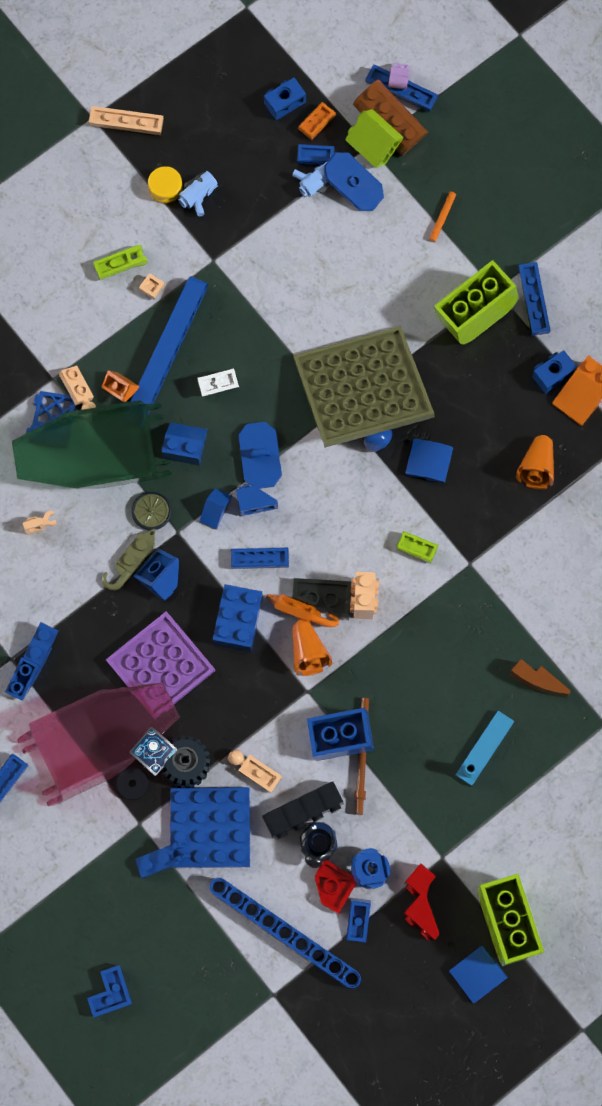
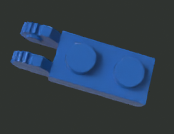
(161, 859)

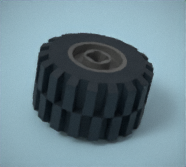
(188, 764)

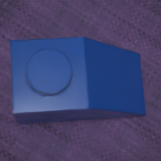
(253, 500)

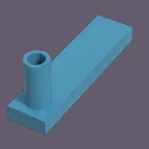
(484, 748)

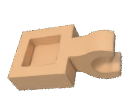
(37, 524)

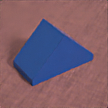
(215, 508)

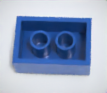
(237, 618)
(340, 734)

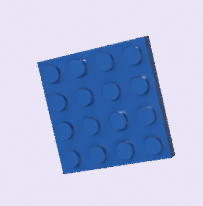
(213, 825)

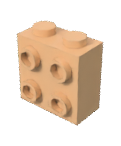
(364, 588)

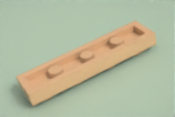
(126, 120)

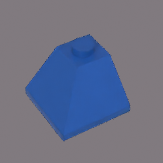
(159, 574)

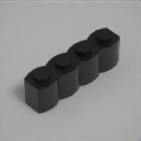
(303, 809)

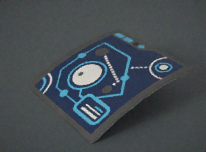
(153, 750)

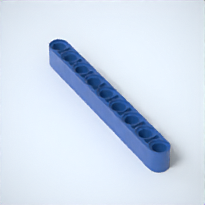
(170, 341)
(279, 924)

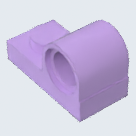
(399, 76)

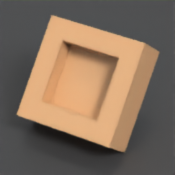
(151, 286)

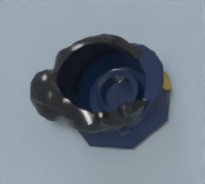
(318, 843)

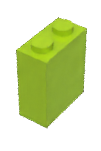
(373, 138)

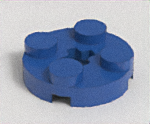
(361, 874)

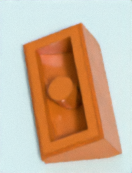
(119, 386)

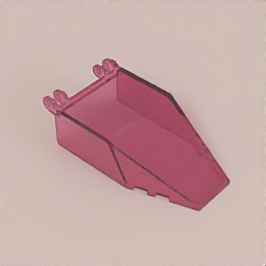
(94, 735)

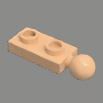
(77, 387)
(255, 770)

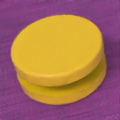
(165, 184)

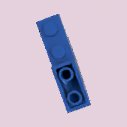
(32, 662)

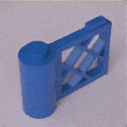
(38, 403)

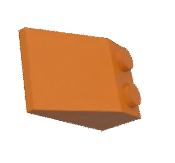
(582, 392)

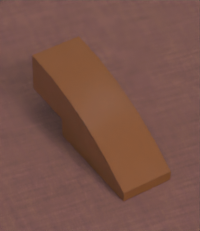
(539, 680)

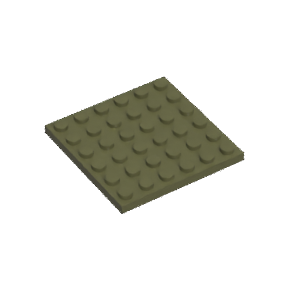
(363, 386)

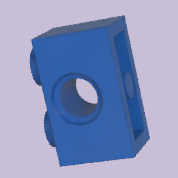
(280, 107)
(549, 380)

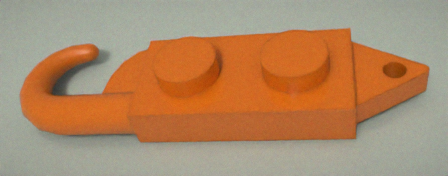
(301, 610)

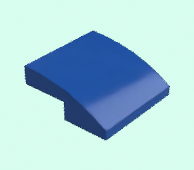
(429, 460)
(478, 974)

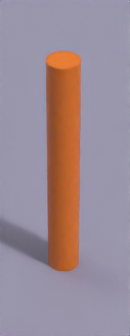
(442, 217)

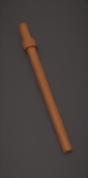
(359, 793)

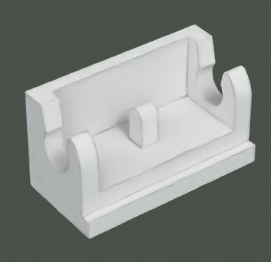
(217, 382)

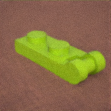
(120, 262)

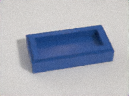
(314, 154)

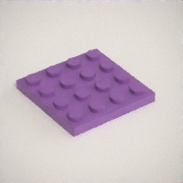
(162, 655)

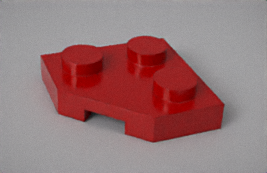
(333, 886)

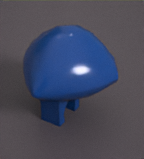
(377, 441)

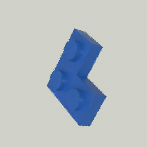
(115, 995)

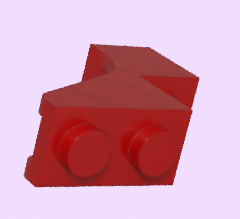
(420, 912)

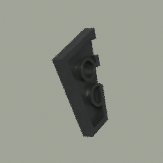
(324, 594)

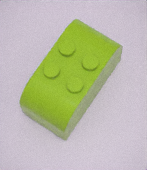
(477, 303)
(509, 920)

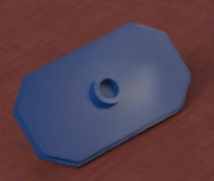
(353, 181)
(260, 455)

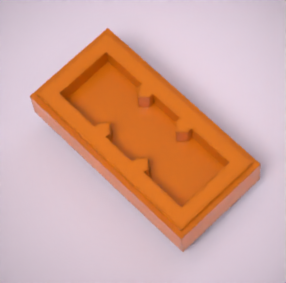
(316, 121)

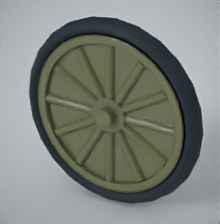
(151, 511)

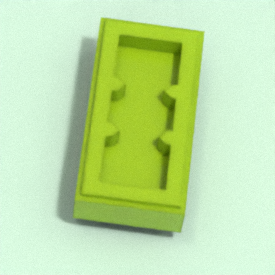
(417, 547)

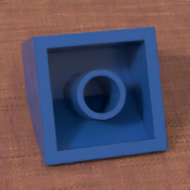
(184, 443)

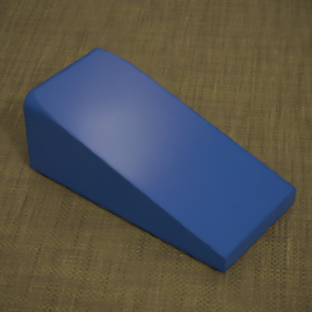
(358, 920)

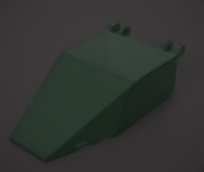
(91, 448)

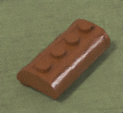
(393, 112)

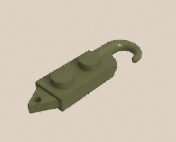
(131, 559)

